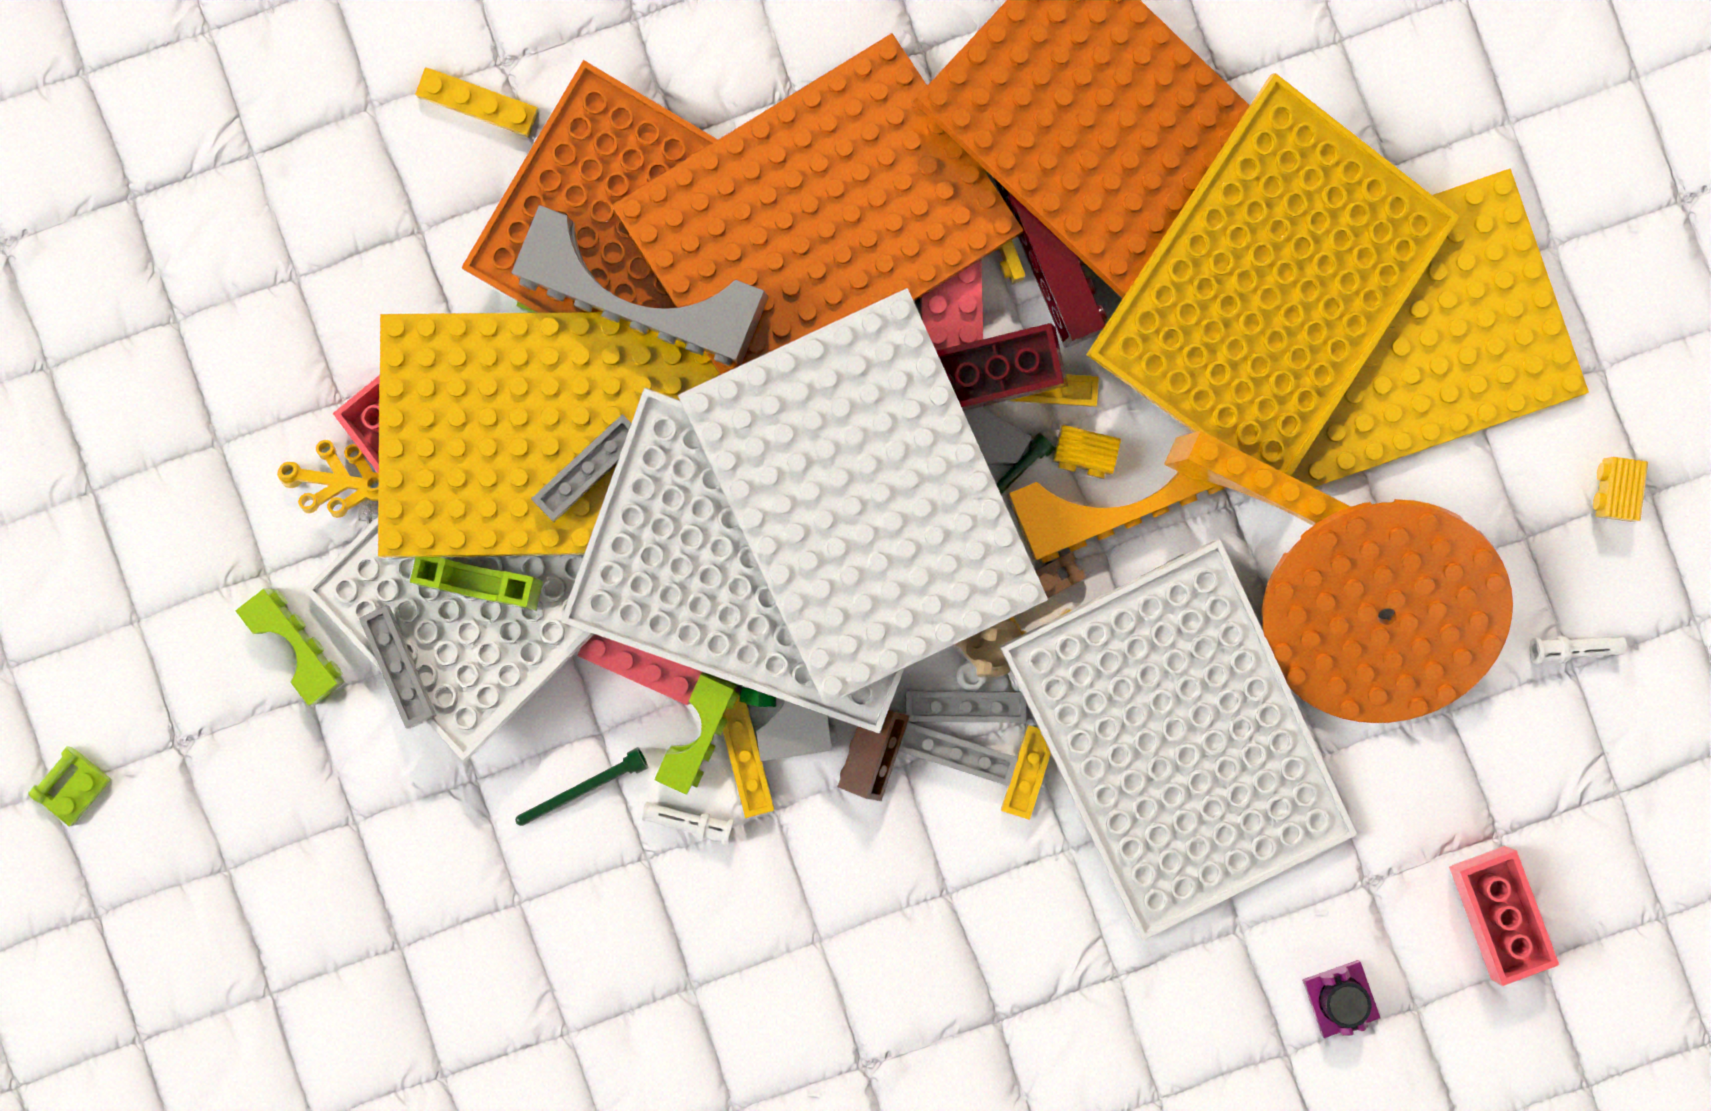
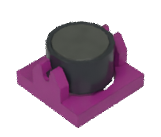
(1344, 1001)

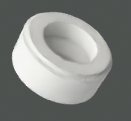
(968, 677)

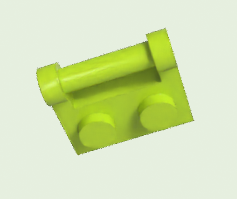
(76, 793)

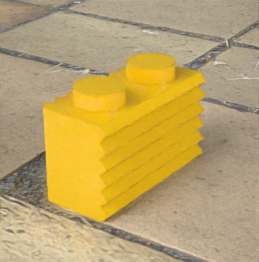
(1086, 451)
(1620, 489)

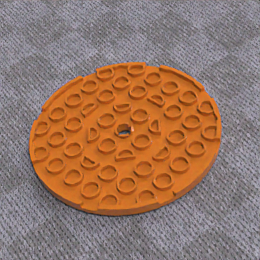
(1401, 556)

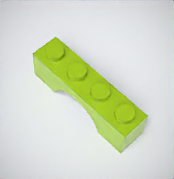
(477, 582)
(314, 674)
(683, 762)

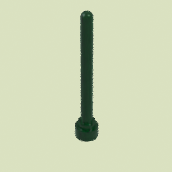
(1038, 449)
(631, 763)

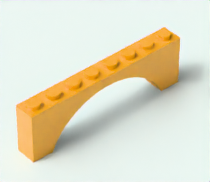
(1219, 463)
(1056, 524)

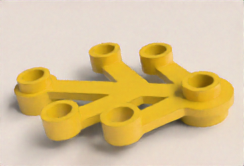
(335, 482)

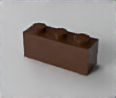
(873, 757)

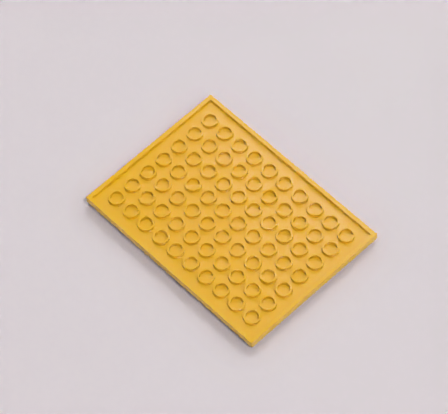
(1274, 280)
(1463, 350)
(492, 411)

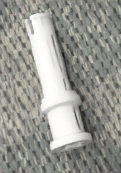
(1565, 649)
(705, 822)

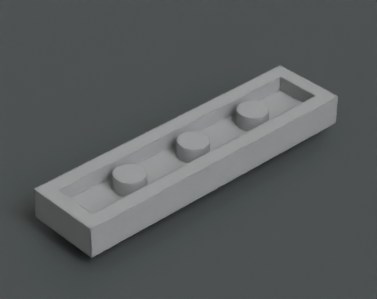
(583, 471)
(397, 667)
(965, 706)
(958, 754)

